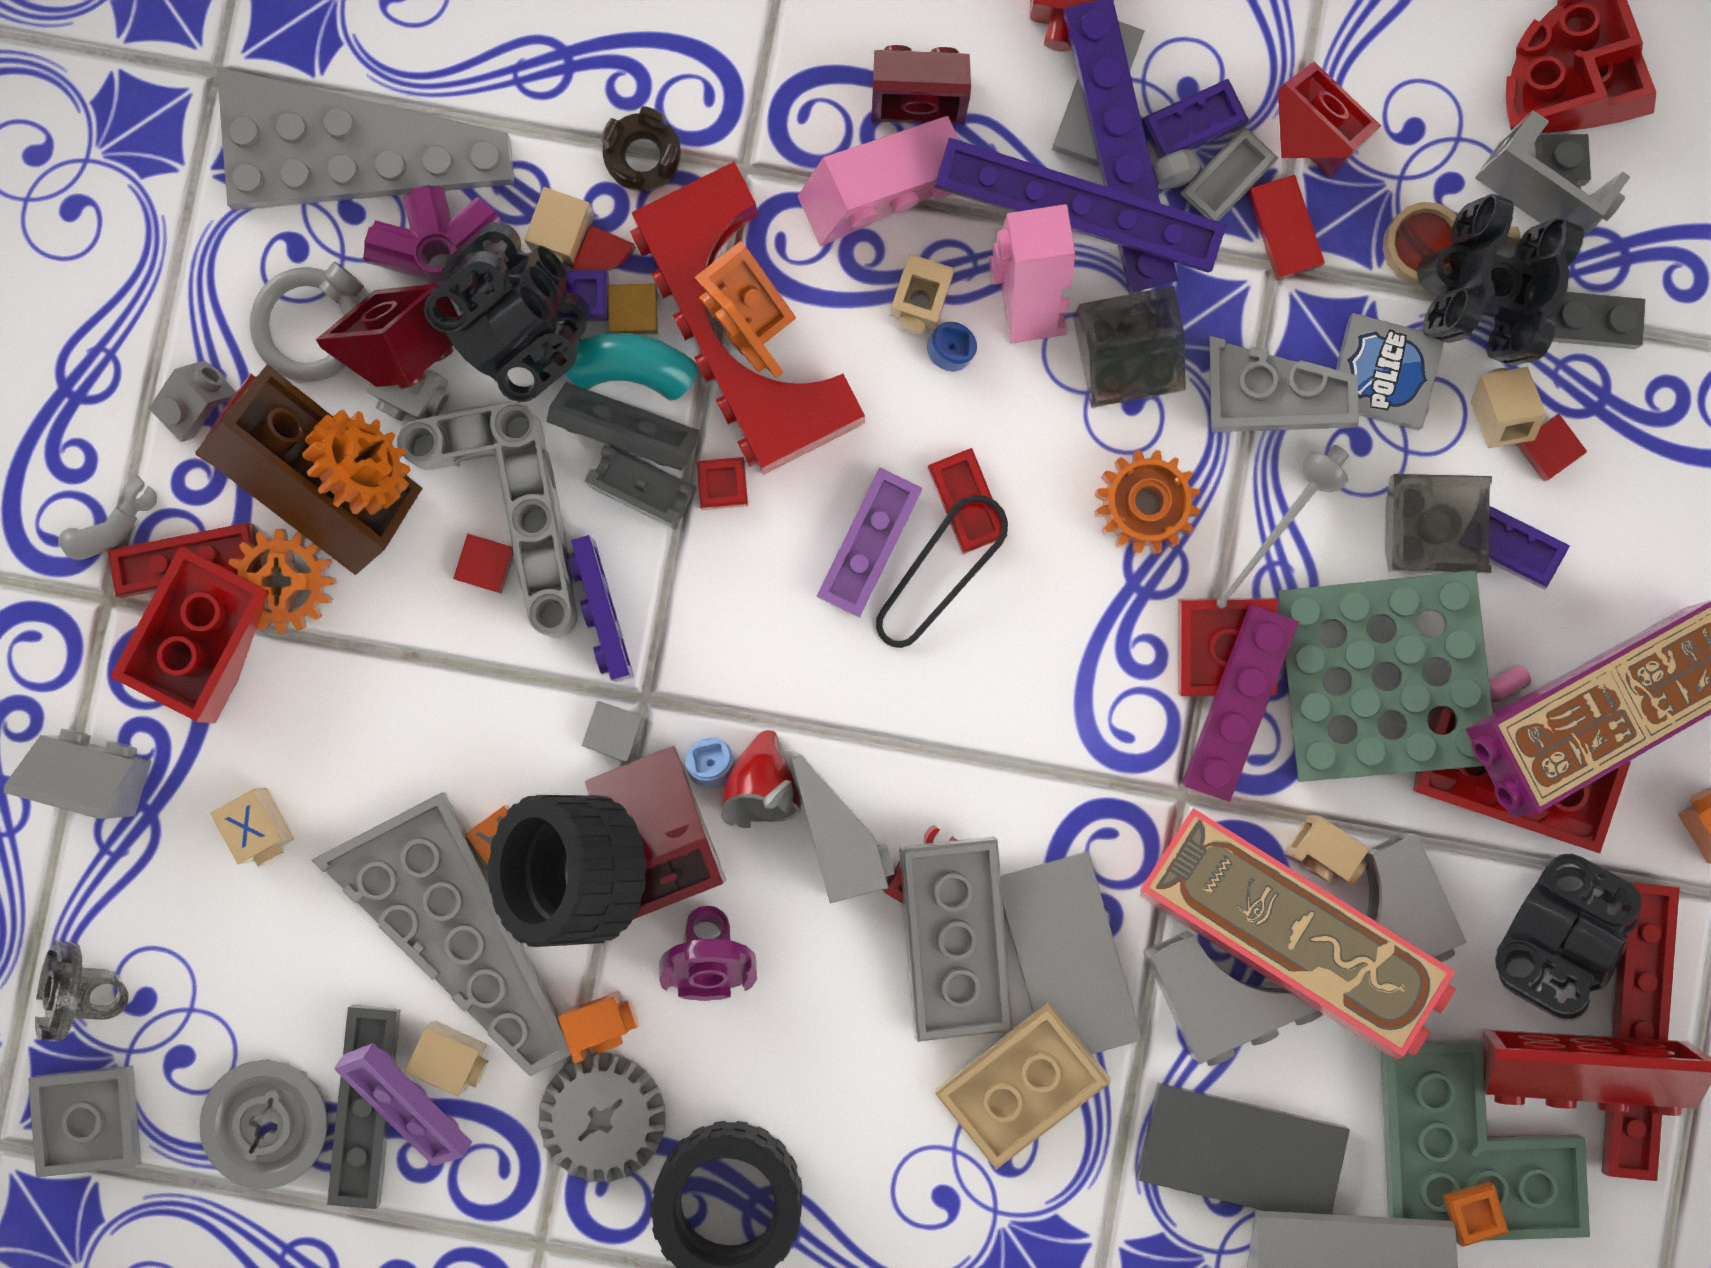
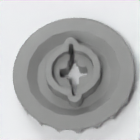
(600, 1083)
(232, 1135)

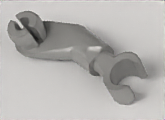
(111, 533)

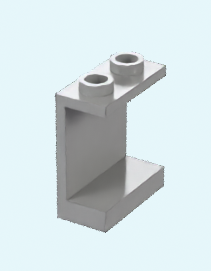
(1539, 188)

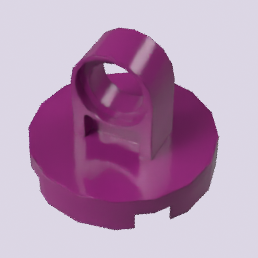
(707, 966)

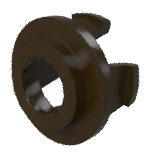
(648, 125)

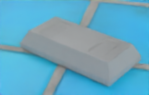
(1229, 175)

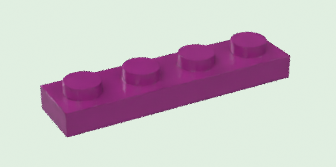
(1240, 702)

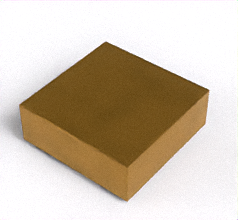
(633, 308)

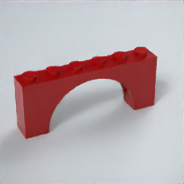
(684, 238)

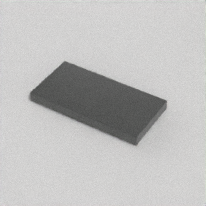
(1241, 1152)

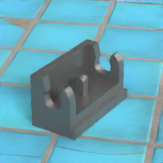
(641, 486)

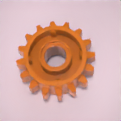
(1169, 488)

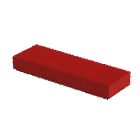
(142, 566)

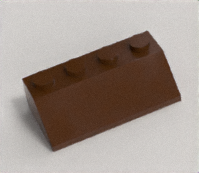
(262, 450)

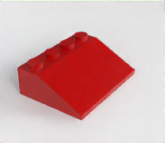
(1594, 1069)

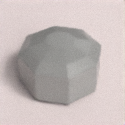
(1175, 169)

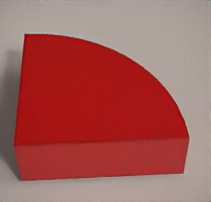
(602, 251)

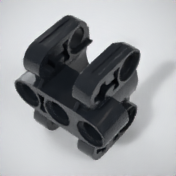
(1539, 265)
(509, 311)
(1568, 936)

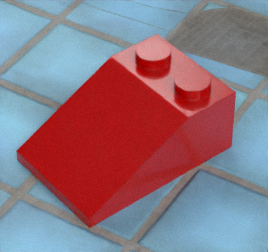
(193, 637)

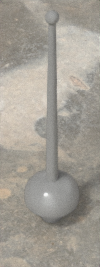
(1323, 474)

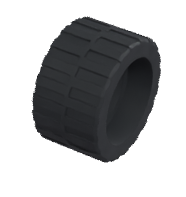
(530, 876)
(732, 1141)

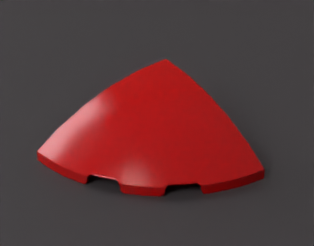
(1581, 68)

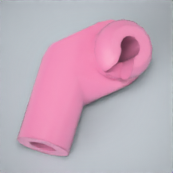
(1509, 683)

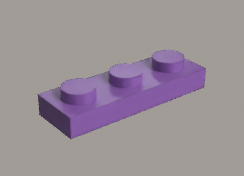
(869, 542)
(403, 1104)

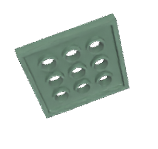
(1402, 601)

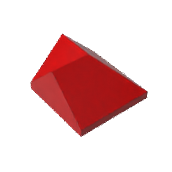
(1321, 120)

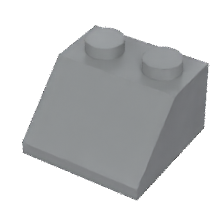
(81, 775)

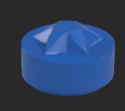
(951, 346)

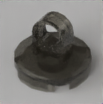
(67, 989)

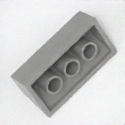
(1350, 1242)

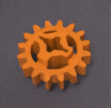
(342, 442)
(283, 560)

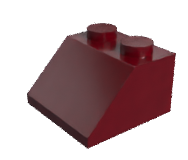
(920, 85)
(390, 337)

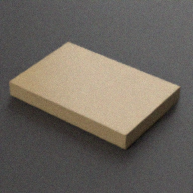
(1022, 1085)

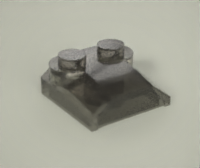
(1437, 523)

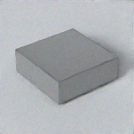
(612, 731)

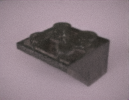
(1131, 346)

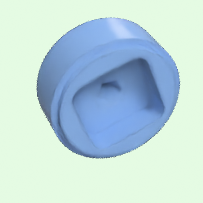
(710, 762)

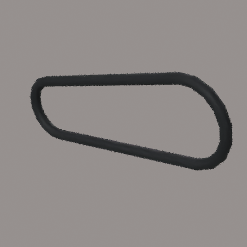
(955, 591)

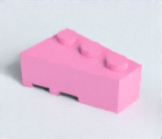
(875, 180)
(1033, 266)

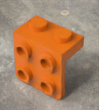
(745, 305)

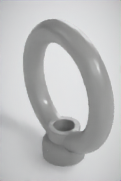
(335, 283)

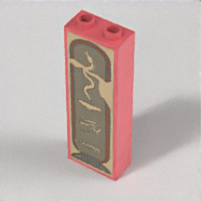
(1299, 936)

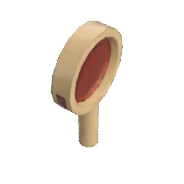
(1421, 231)

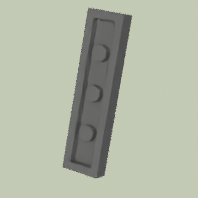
(359, 1128)

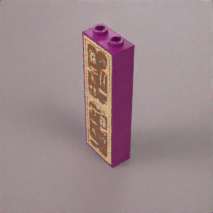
(1598, 714)

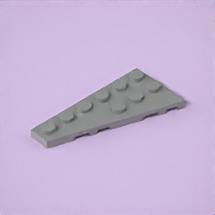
(323, 146)
(436, 906)

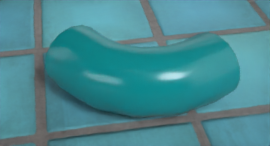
(634, 360)

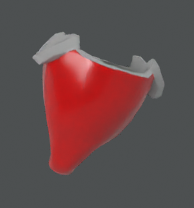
(760, 785)

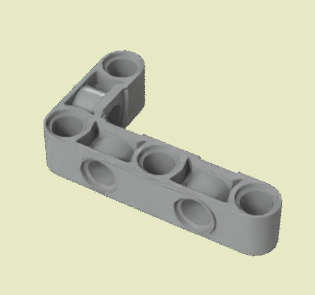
(526, 486)

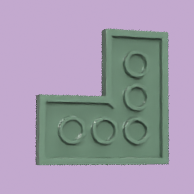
(1441, 1146)

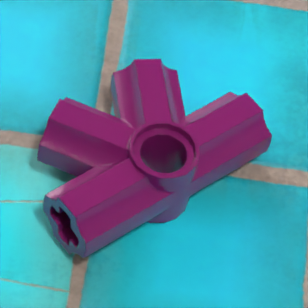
(430, 234)

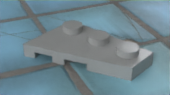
(1275, 393)

